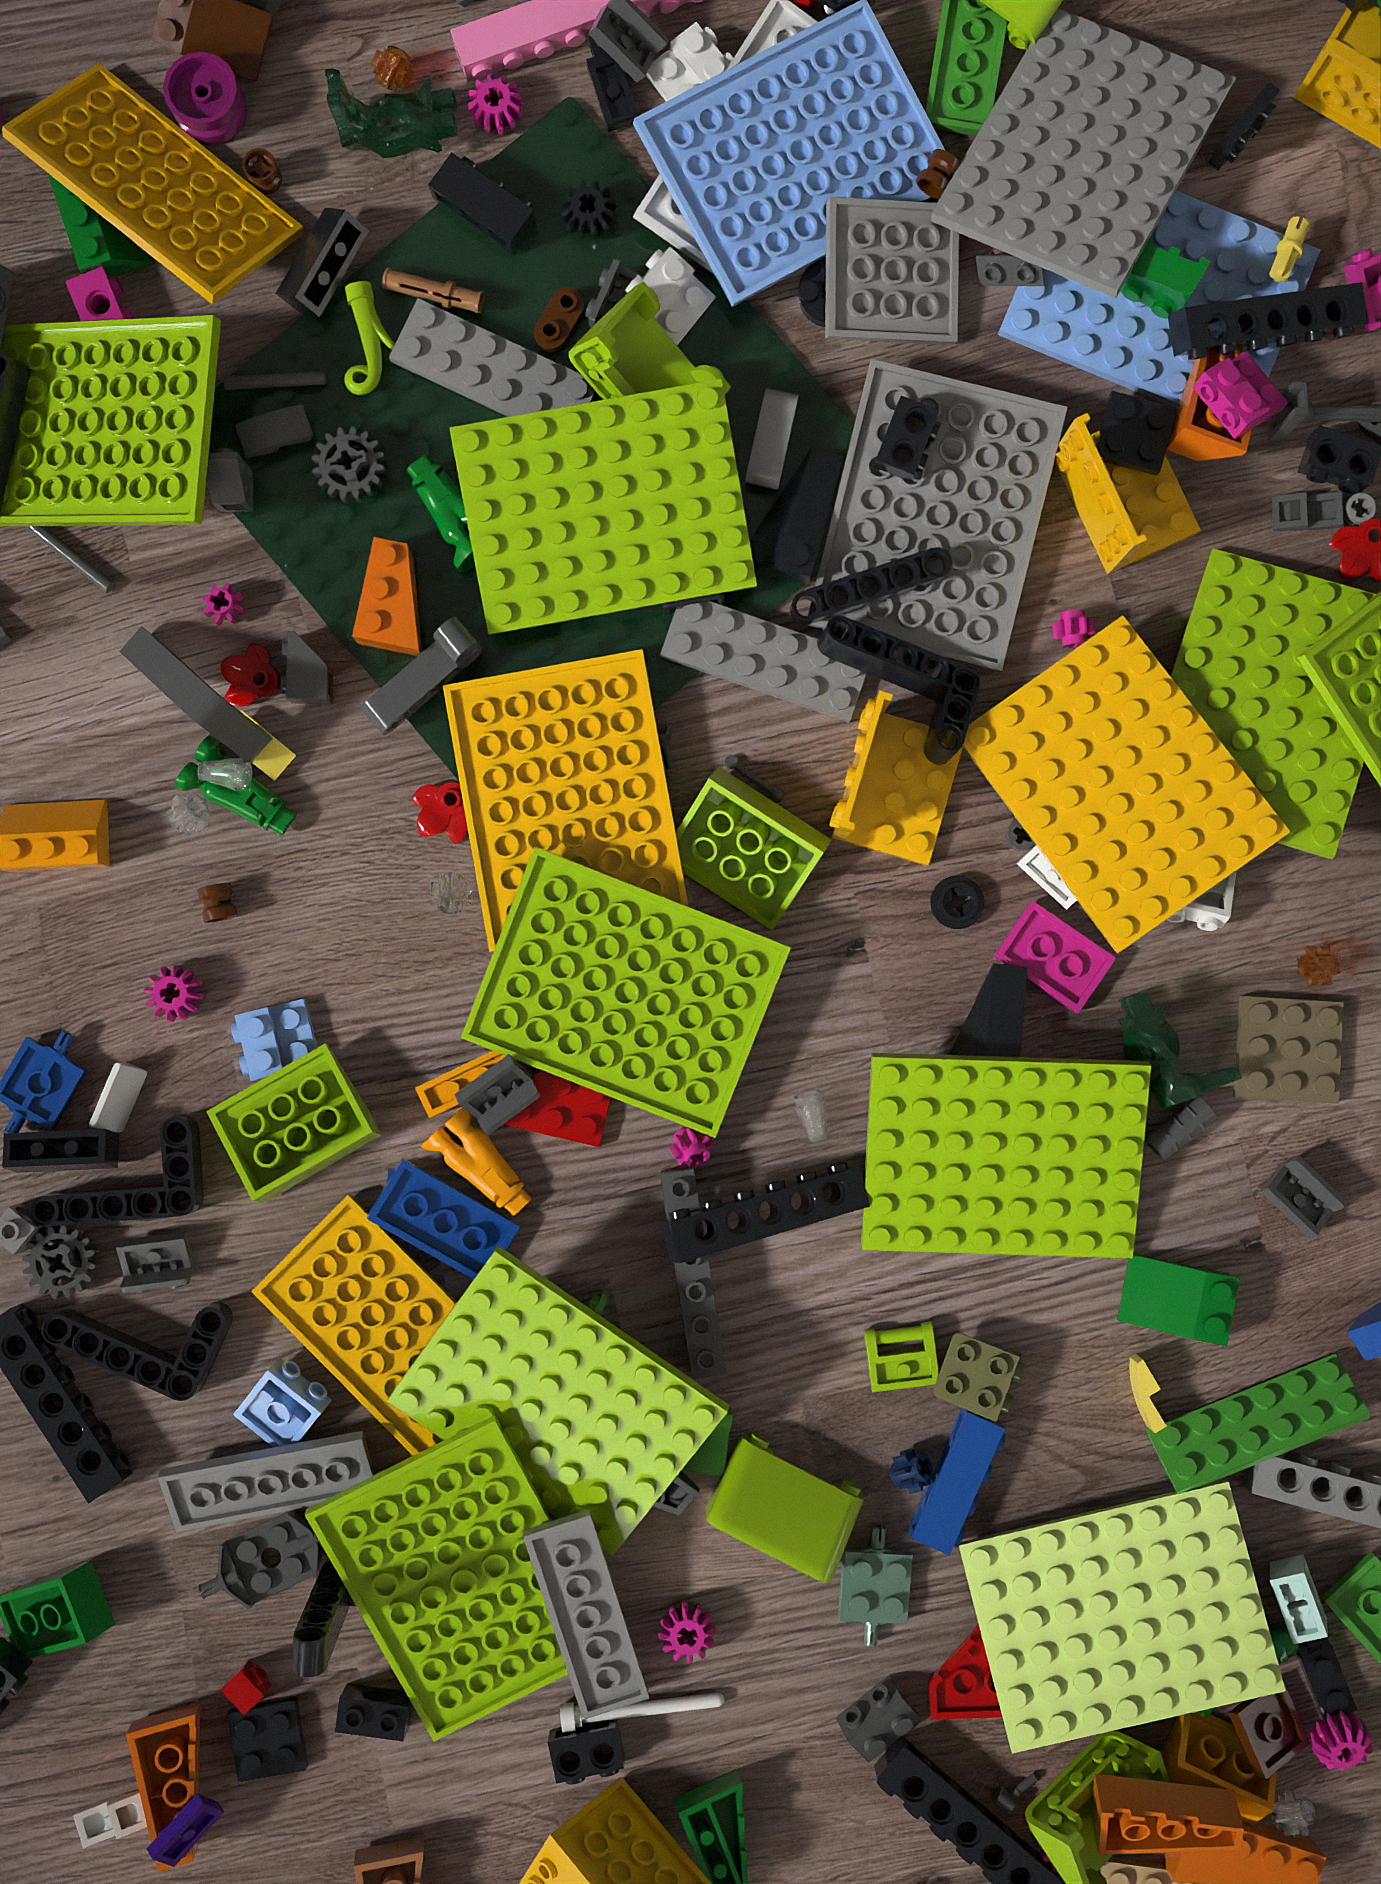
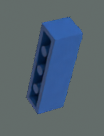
(956, 1481)

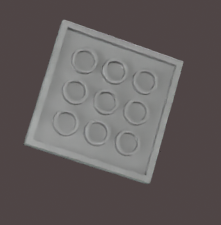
(890, 272)

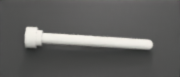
(572, 1718)

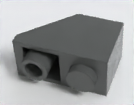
(230, 481)
(307, 675)

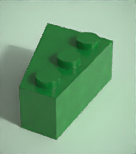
(1163, 279)
(716, 1827)

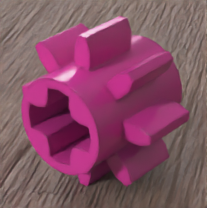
(221, 595)
(1073, 628)
(691, 1147)

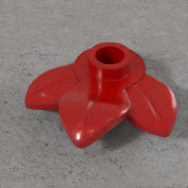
(1358, 551)
(245, 676)
(438, 814)

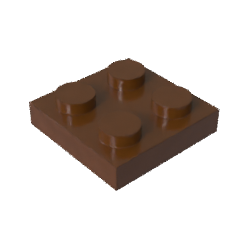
(1269, 1731)

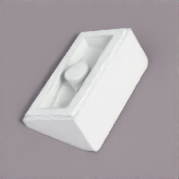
(118, 1097)

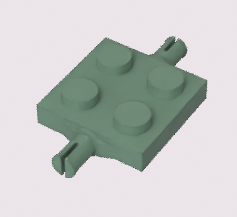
(875, 1585)

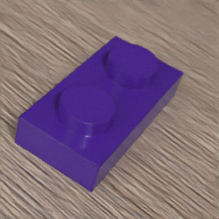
(185, 1830)

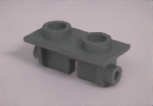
(1007, 271)

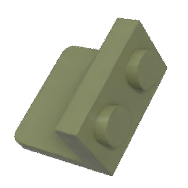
(978, 1376)

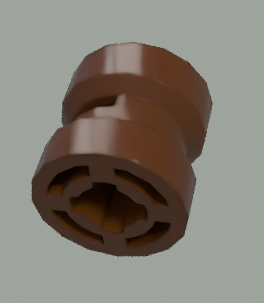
(257, 165)
(938, 173)
(217, 902)

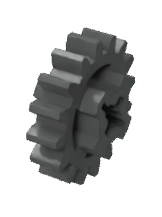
(362, 463)
(52, 1272)

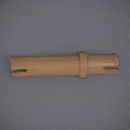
(433, 290)

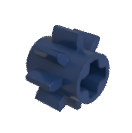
(911, 1470)

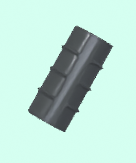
(1180, 1128)

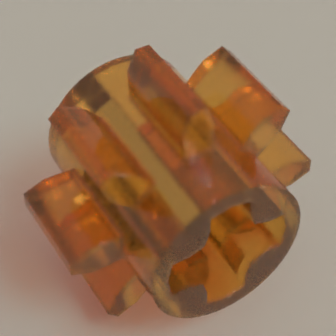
(392, 68)
(1318, 965)

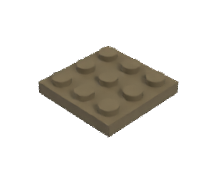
(1289, 1049)

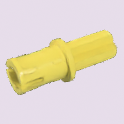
(1289, 249)

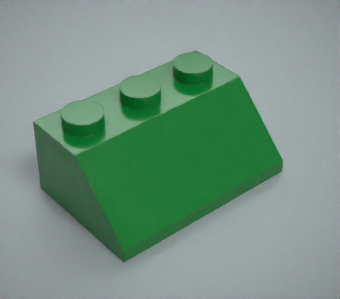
(96, 239)

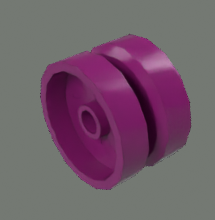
(205, 98)

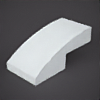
(110, 1818)

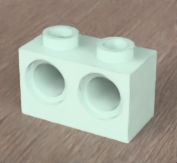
(1298, 1599)

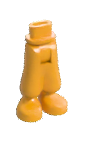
(478, 1162)

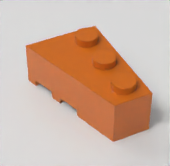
(388, 600)

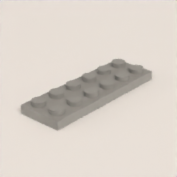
(484, 365)
(762, 658)
(264, 1481)
(586, 1614)

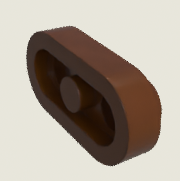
(560, 318)

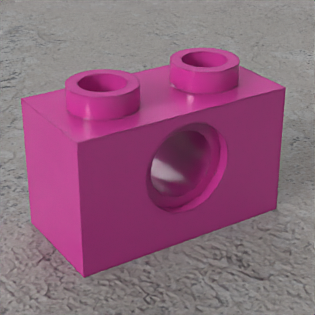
(93, 291)

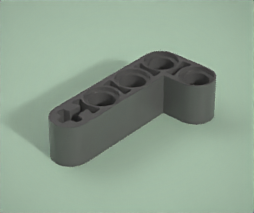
(423, 677)

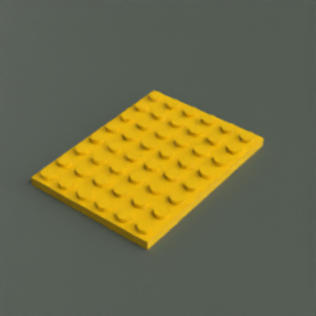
(563, 766)
(1122, 784)

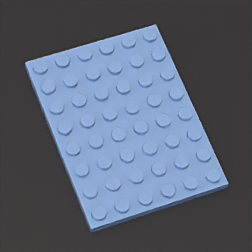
(781, 135)
(1124, 337)

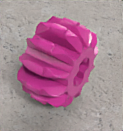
(495, 116)
(176, 980)
(684, 1643)
(1341, 1741)

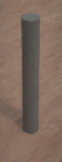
(274, 380)
(73, 558)

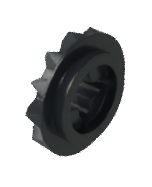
(963, 888)

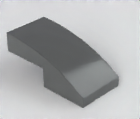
(273, 430)
(1307, 512)

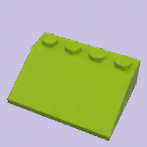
(747, 848)
(293, 1124)

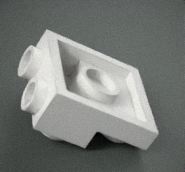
(688, 62)
(678, 291)
(1211, 908)

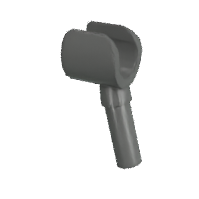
(664, 746)
(1006, 1799)

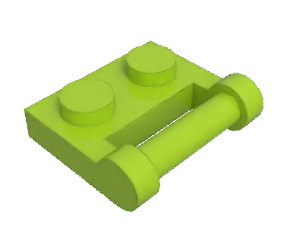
(903, 1368)

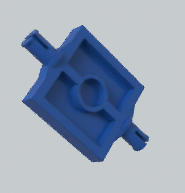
(40, 1083)

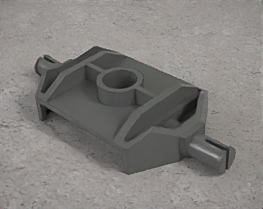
(247, 1574)

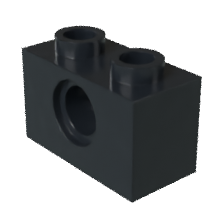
(373, 1712)

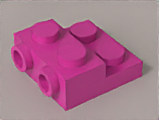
(1367, 269)
(1239, 394)

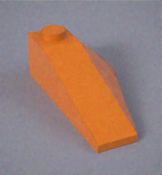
(1196, 428)

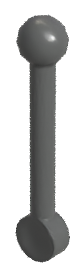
(732, 763)

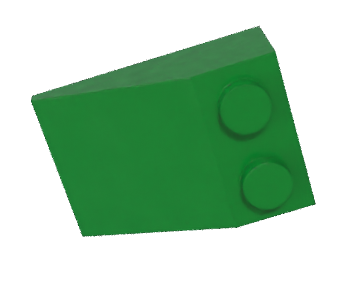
(1178, 1299)
(56, 1611)

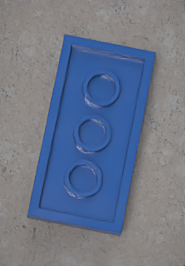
(441, 1219)

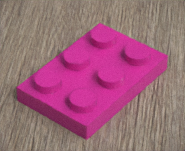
(1056, 956)

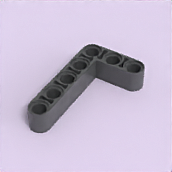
(195, 695)

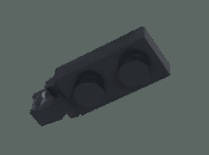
(611, 89)
(1325, 1678)

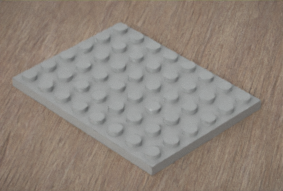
(1083, 151)
(973, 499)

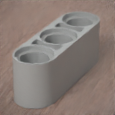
(771, 438)

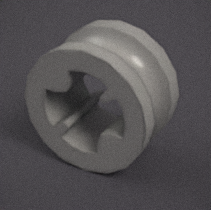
(1367, 505)

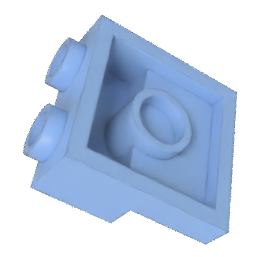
(273, 1037)
(283, 1404)

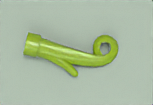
(371, 331)

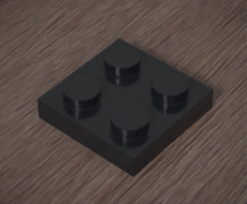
(1245, 127)
(1135, 432)
(268, 1740)

